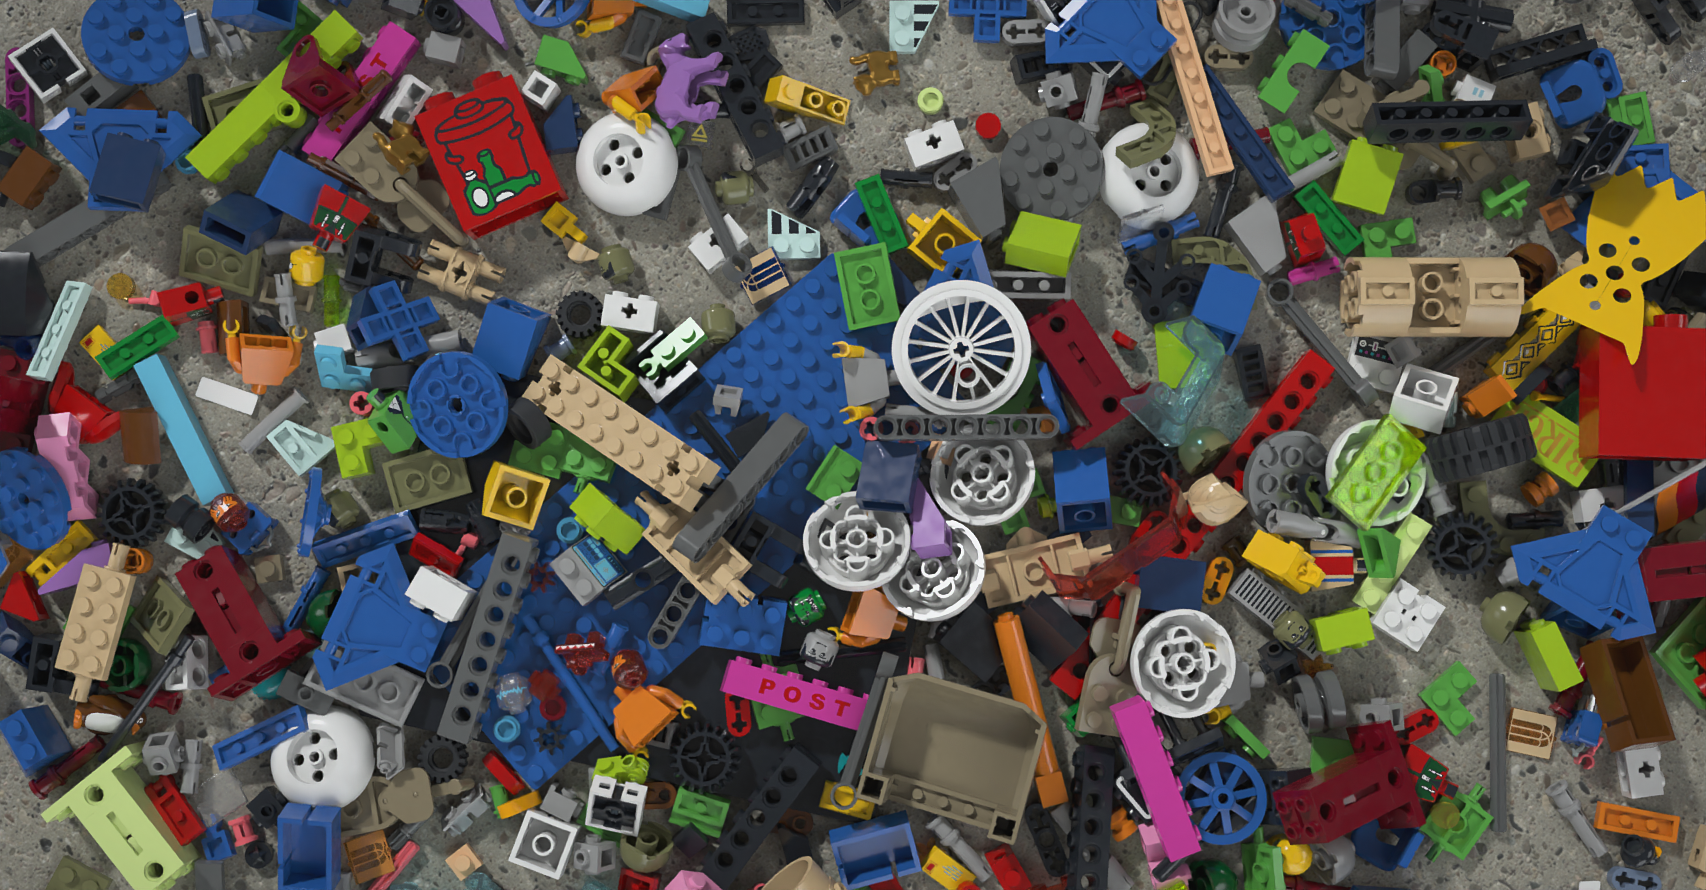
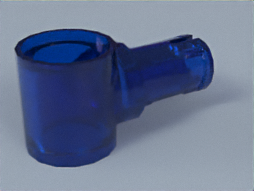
(23, 345)

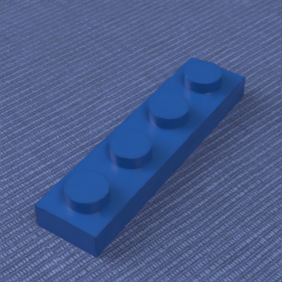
(365, 538)
(260, 737)

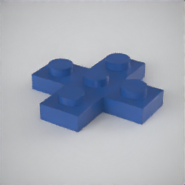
(988, 15)
(398, 320)

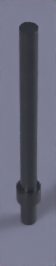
(173, 659)

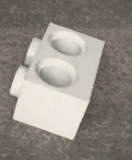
(193, 671)

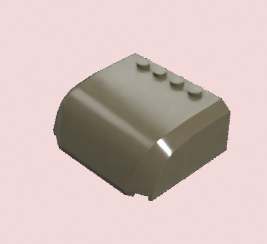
(954, 753)

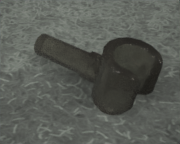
(756, 177)

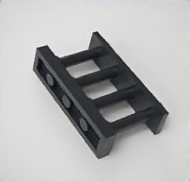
(1182, 750)

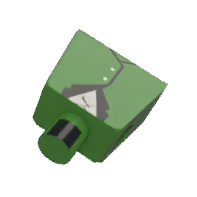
(392, 419)

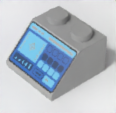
(588, 568)

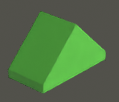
(1379, 552)

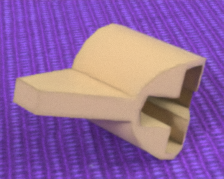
(579, 252)
(1573, 261)
(1024, 537)

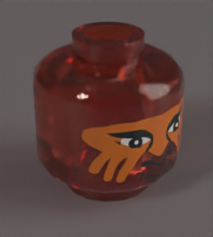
(229, 512)
(628, 669)

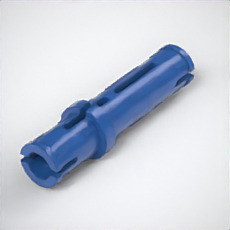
(1147, 239)
(309, 592)

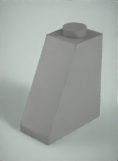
(1259, 236)

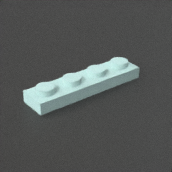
(59, 331)

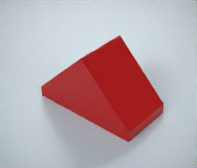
(23, 598)
(635, 880)

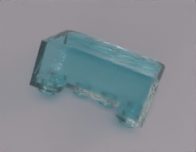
(1174, 413)

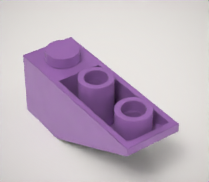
(930, 530)

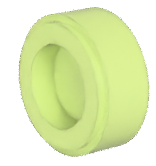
(930, 101)

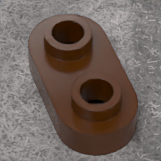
(653, 797)
(789, 819)

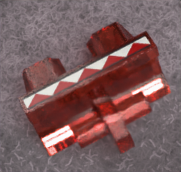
(582, 655)

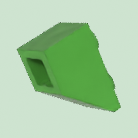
(558, 59)

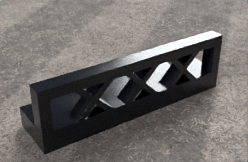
(1538, 58)

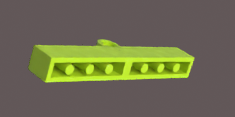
(268, 106)

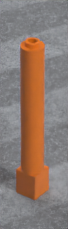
(1024, 689)

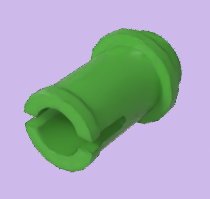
(499, 796)

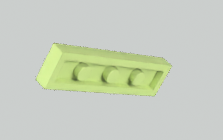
(1374, 590)

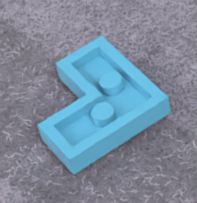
(336, 374)

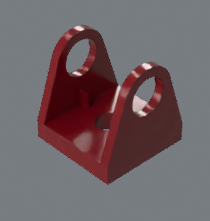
(311, 71)

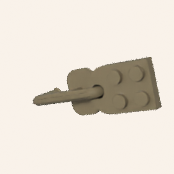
(1343, 105)
(418, 201)
(1112, 645)
(403, 798)

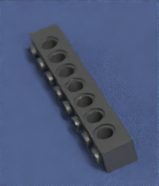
(453, 723)

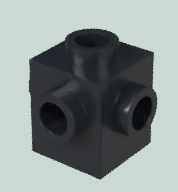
(1278, 661)
(267, 807)

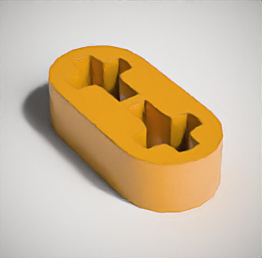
(1222, 582)
(519, 804)

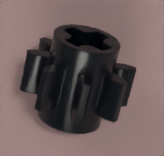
(543, 738)

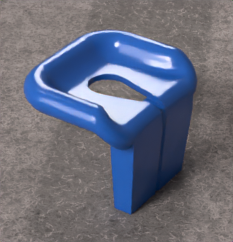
(1575, 112)
(845, 219)
(1384, 855)

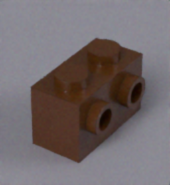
(30, 178)

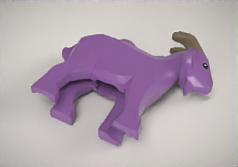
(682, 81)

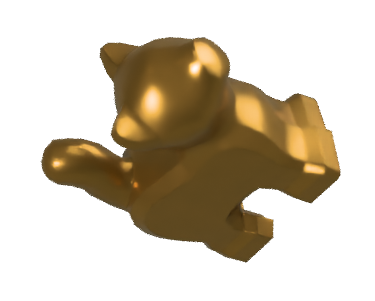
(879, 72)
(404, 149)

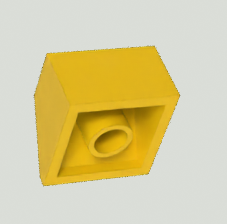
(514, 495)

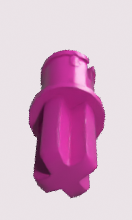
(1313, 271)

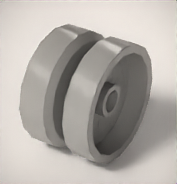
(1243, 23)

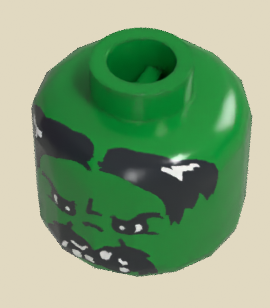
(806, 607)

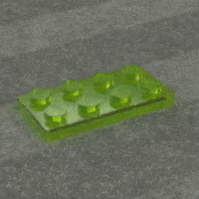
(1375, 472)

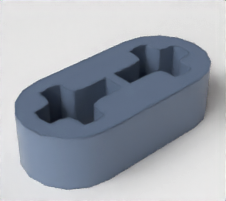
(196, 34)
(1634, 875)

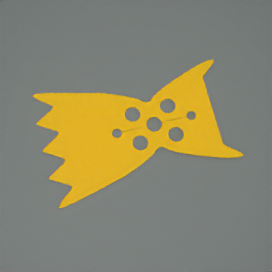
(1619, 211)

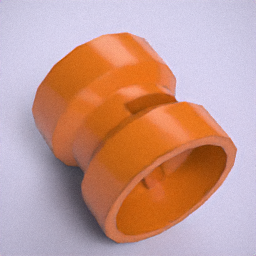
(1444, 61)
(1539, 489)
(141, 561)
(1120, 824)

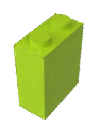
(1367, 176)
(1042, 243)
(1547, 655)

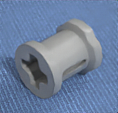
(791, 127)

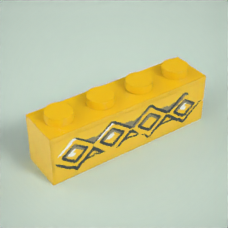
(1530, 347)

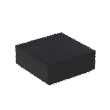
(690, 840)

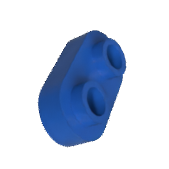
(1607, 72)

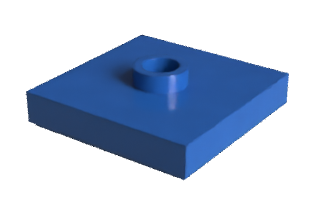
(1052, 396)

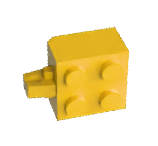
(936, 236)
(1283, 562)

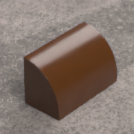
(229, 311)
(140, 436)

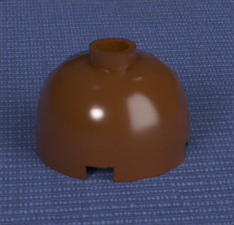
(1536, 265)

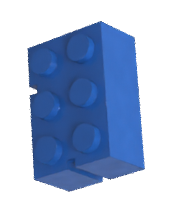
(747, 628)
(314, 844)
(870, 848)

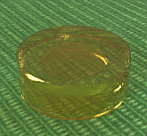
(121, 286)
(1445, 814)

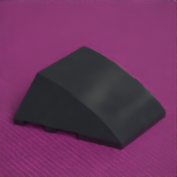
(1598, 160)
(23, 297)

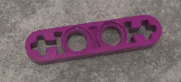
(15, 98)

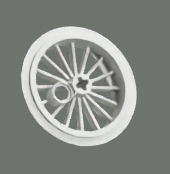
(945, 296)

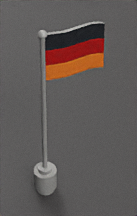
(1673, 504)

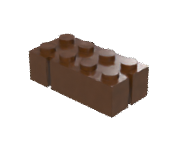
(1627, 694)

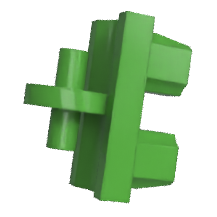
(1509, 202)

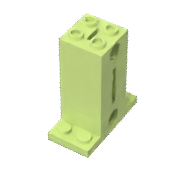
(127, 823)

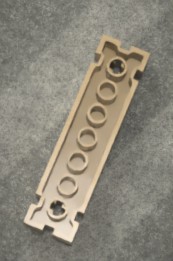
(621, 433)

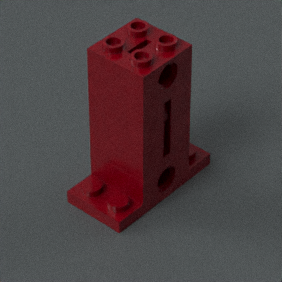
(1081, 370)
(20, 401)
(1673, 571)
(240, 622)
(1352, 790)

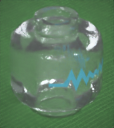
(513, 693)

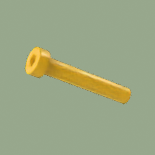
(1536, 396)

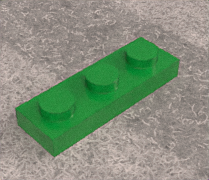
(881, 213)
(1330, 219)
(137, 347)

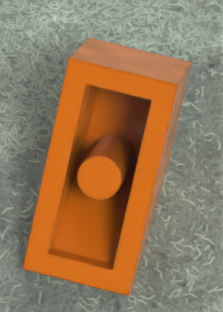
(1487, 396)

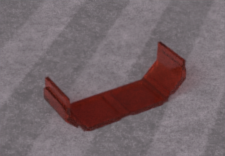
(1128, 560)

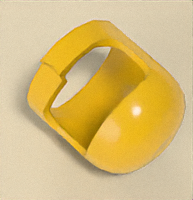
(1296, 857)

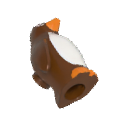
(105, 714)

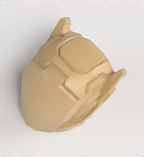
(1214, 500)

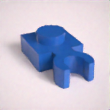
(218, 843)

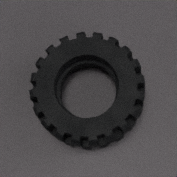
(1481, 448)

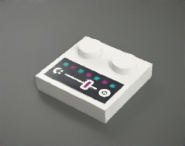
(1374, 363)

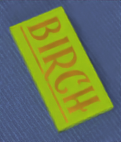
(1555, 440)

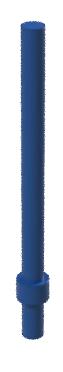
(541, 639)

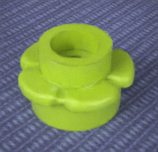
(1046, 506)

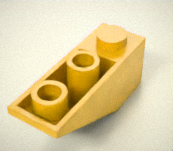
(806, 100)

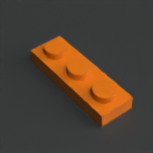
(1636, 821)

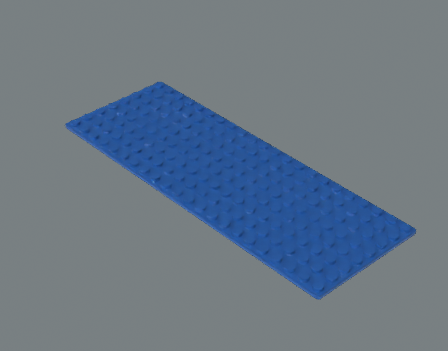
(782, 367)

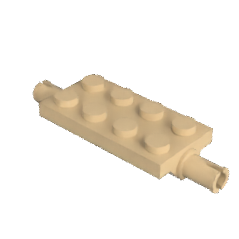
(715, 573)
(1018, 573)
(96, 621)

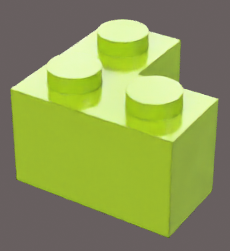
(605, 362)
(353, 448)
(606, 520)
(1342, 629)

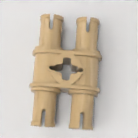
(458, 260)

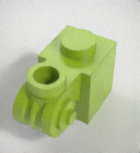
(625, 769)

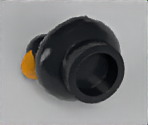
(1639, 851)

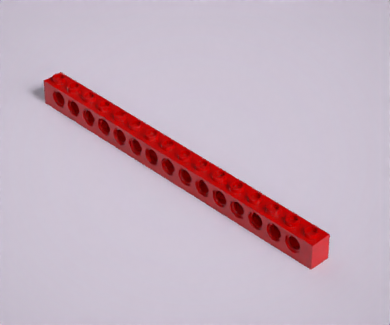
(1308, 364)

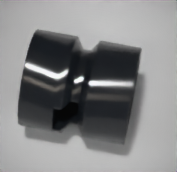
(444, 16)
(187, 516)

